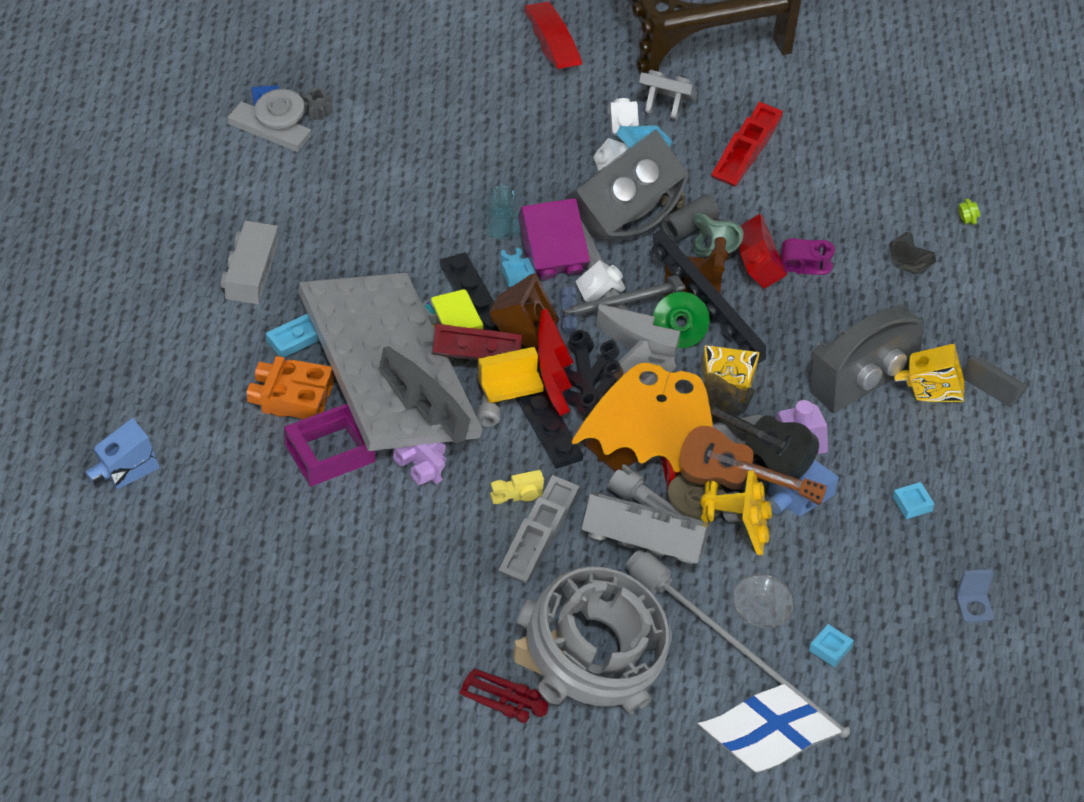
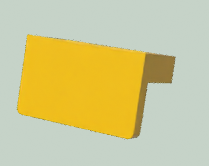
(509, 375)

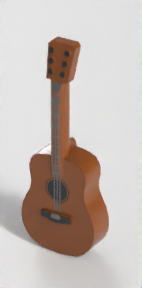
(714, 457)

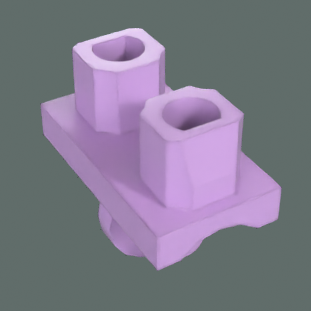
(427, 459)

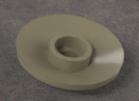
(687, 496)

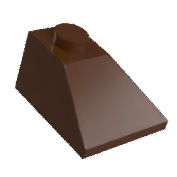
(520, 310)

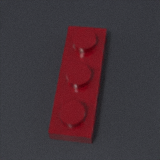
(472, 342)

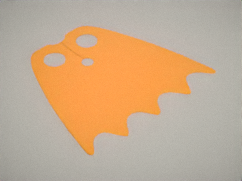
(637, 420)

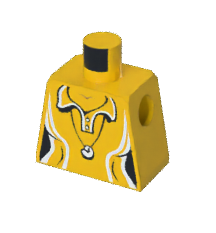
(730, 364)
(934, 375)

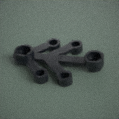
(582, 345)

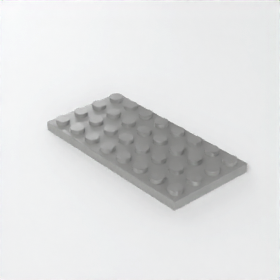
(353, 325)

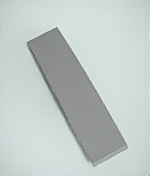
(539, 529)

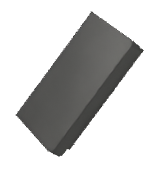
(994, 381)

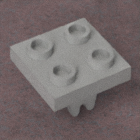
(679, 88)

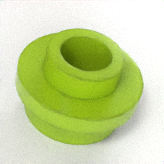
(968, 211)

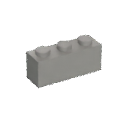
(250, 262)

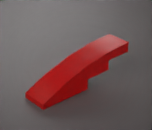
(553, 34)
(747, 144)
(553, 358)

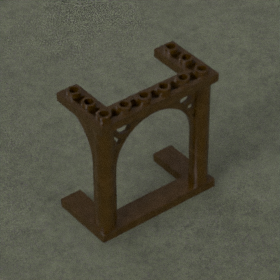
(667, 28)

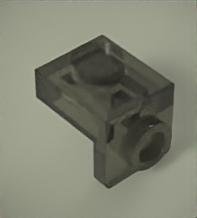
(908, 257)

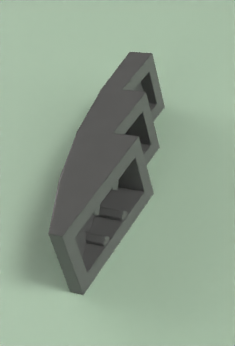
(419, 389)

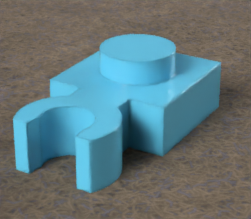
(514, 267)

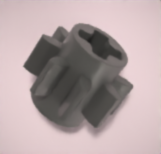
(317, 103)

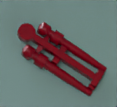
(524, 696)

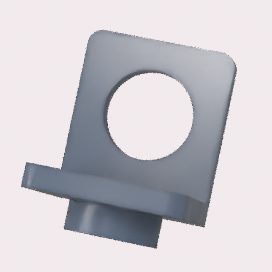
(974, 588)

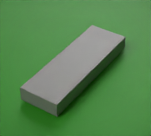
(291, 137)

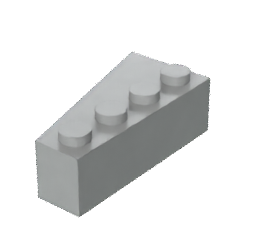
(646, 527)

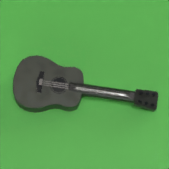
(781, 445)

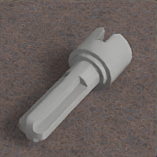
(631, 487)

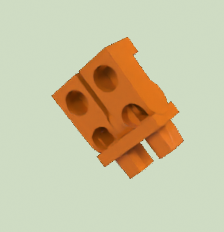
(291, 388)

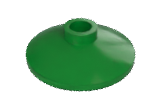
(683, 305)

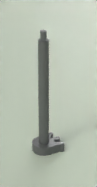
(673, 285)

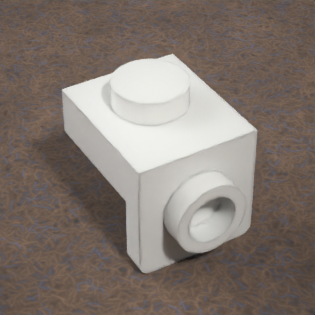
(622, 113)
(608, 152)
(599, 280)

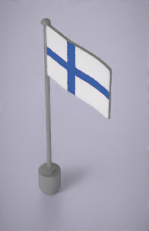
(767, 725)

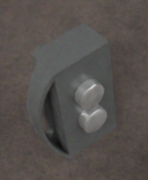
(630, 189)
(865, 356)

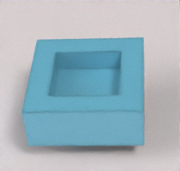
(913, 500)
(831, 645)

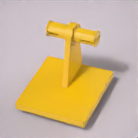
(750, 504)

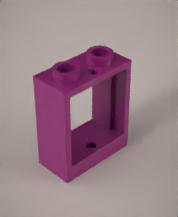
(317, 426)

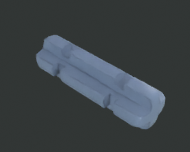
(569, 321)

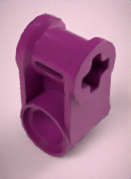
(805, 257)

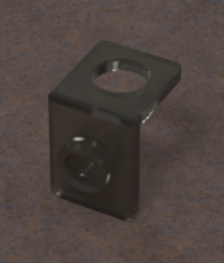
(727, 394)

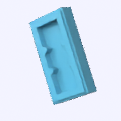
(633, 134)

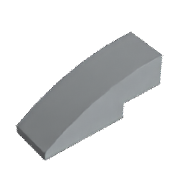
(631, 327)

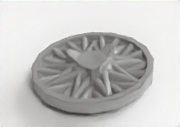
(279, 108)

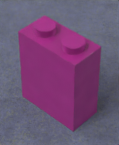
(554, 238)

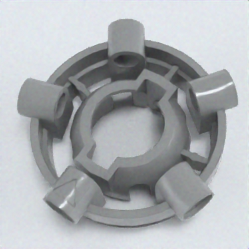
(631, 615)

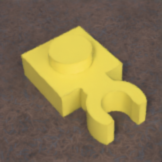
(521, 487)

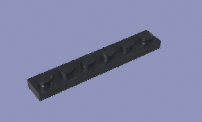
(696, 284)

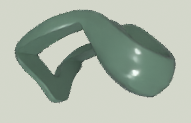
(727, 229)

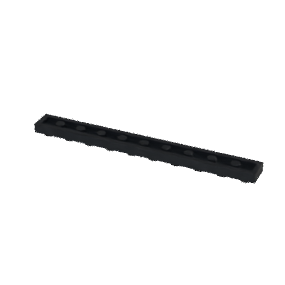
(537, 407)

